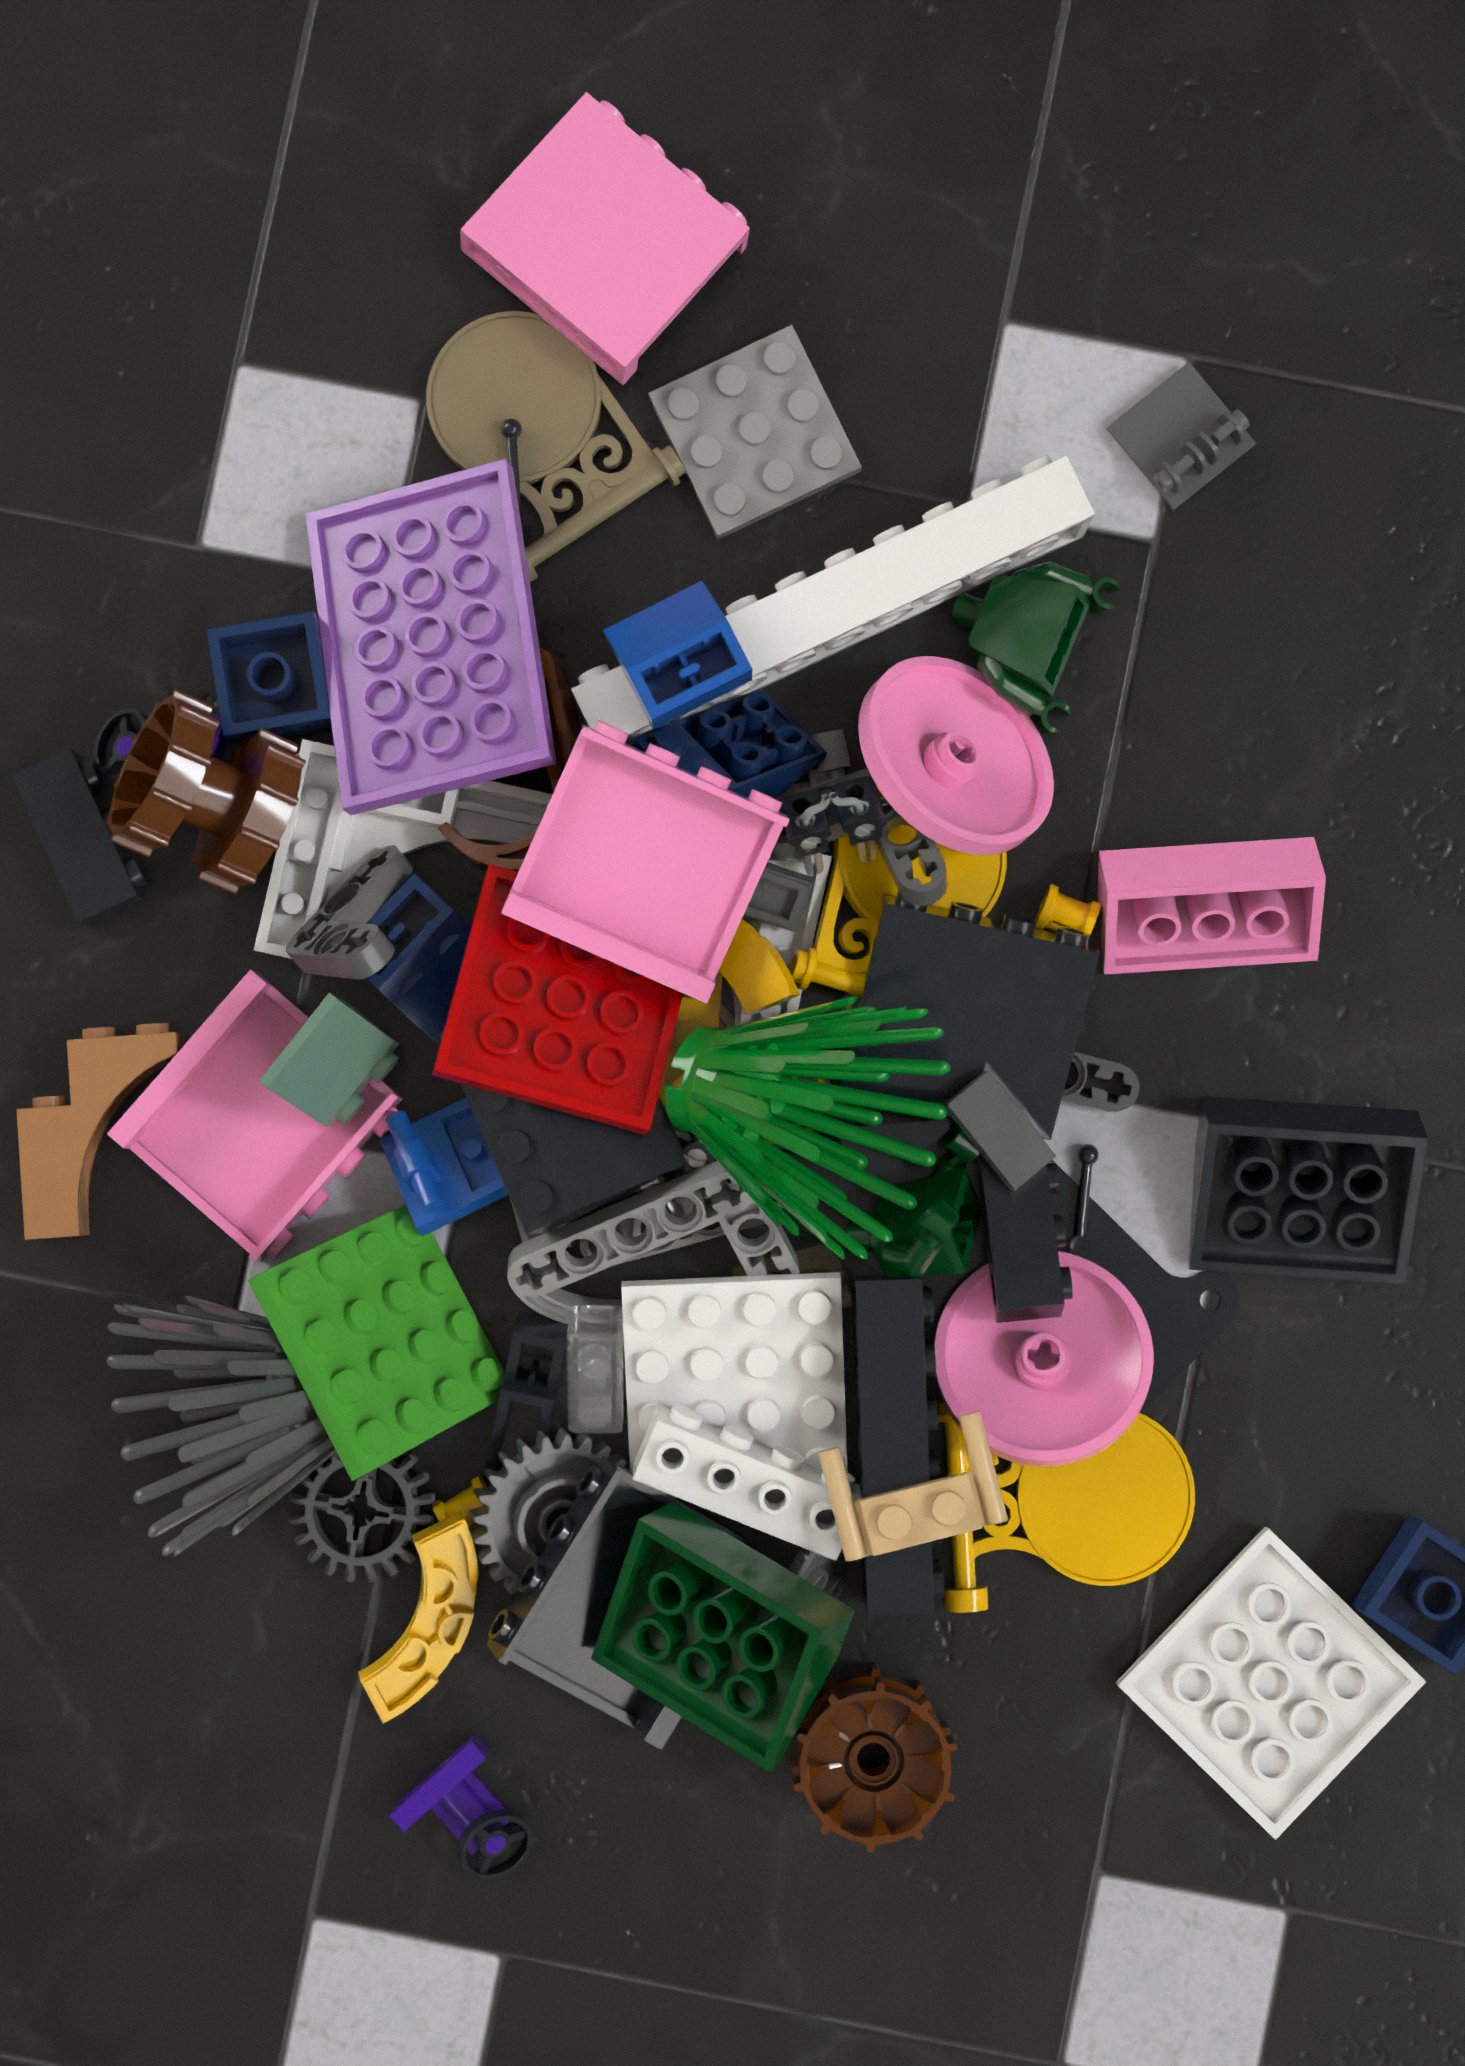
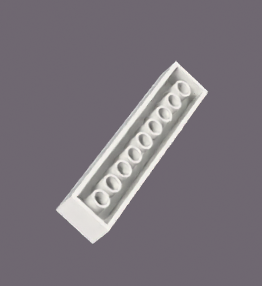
(878, 586)

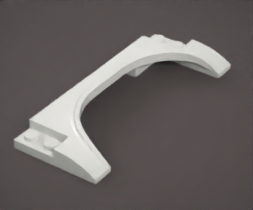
(328, 845)

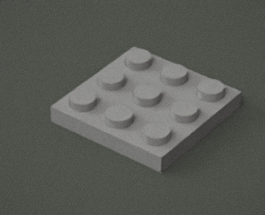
(755, 432)

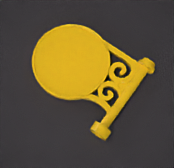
(970, 880)
(1087, 1519)

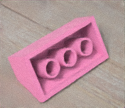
(1210, 905)

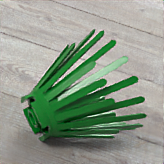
(741, 1091)

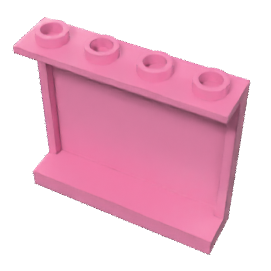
(603, 235)
(645, 861)
(231, 1140)

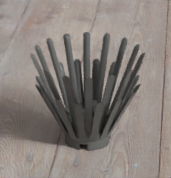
(274, 1424)

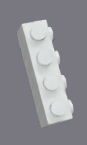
(739, 1479)

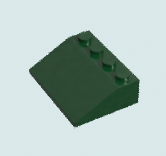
(720, 1633)

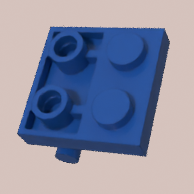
(442, 1165)

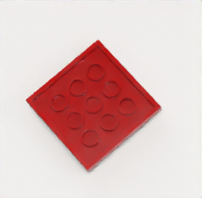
(554, 1021)

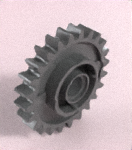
(525, 1495)

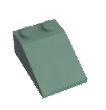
(331, 1062)

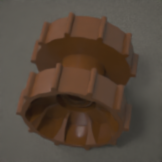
(234, 804)
(881, 1801)

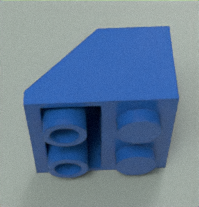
(679, 654)

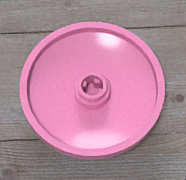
(955, 756)
(1047, 1384)

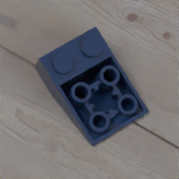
(743, 740)
(426, 957)

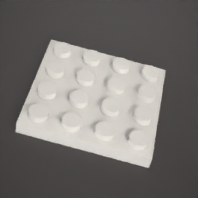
(741, 1356)
(1270, 1682)

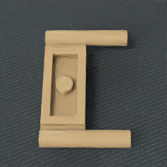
(917, 1511)

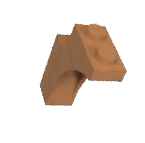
(62, 1139)

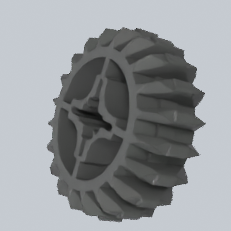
(356, 1536)

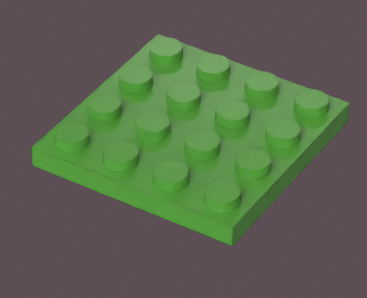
(380, 1339)

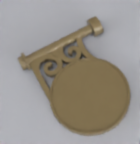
(532, 373)

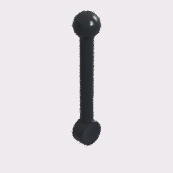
(511, 430)
(1078, 1244)

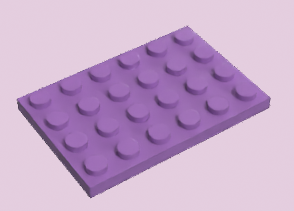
(429, 638)

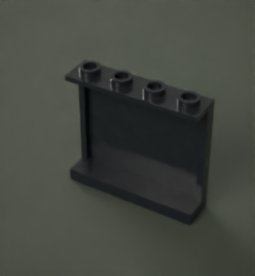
(997, 991)
(568, 1593)

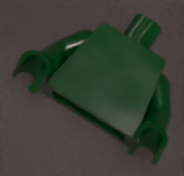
(1029, 630)
(942, 1226)

